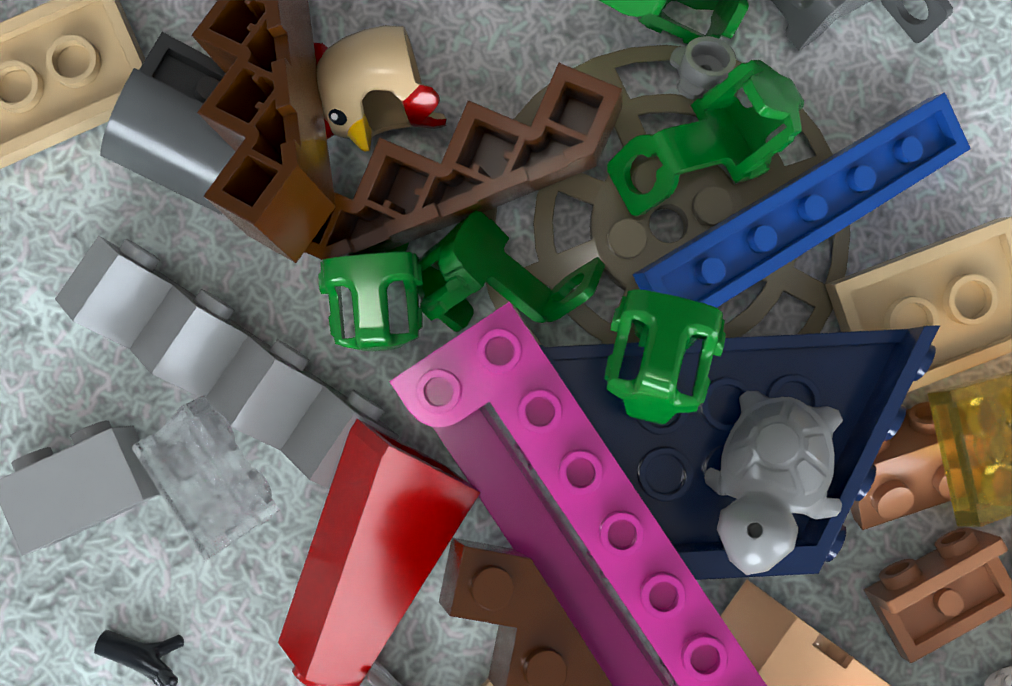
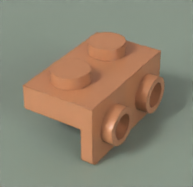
(907, 473)
(943, 592)

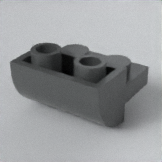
(158, 124)

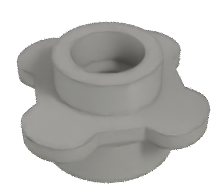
(702, 65)

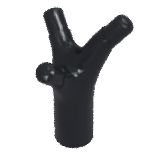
(140, 656)

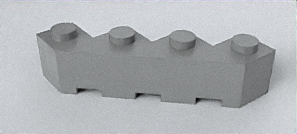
(208, 354)

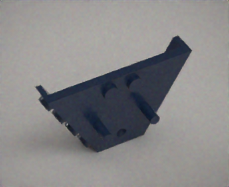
(666, 463)

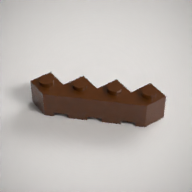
(273, 119)
(483, 168)
(534, 634)

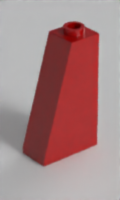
(369, 555)

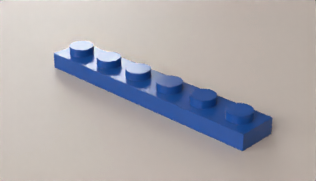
(809, 207)

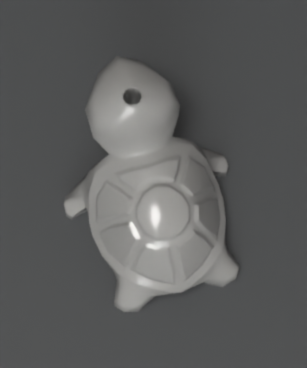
(774, 467)

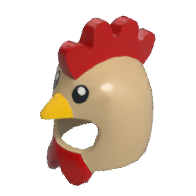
(373, 86)

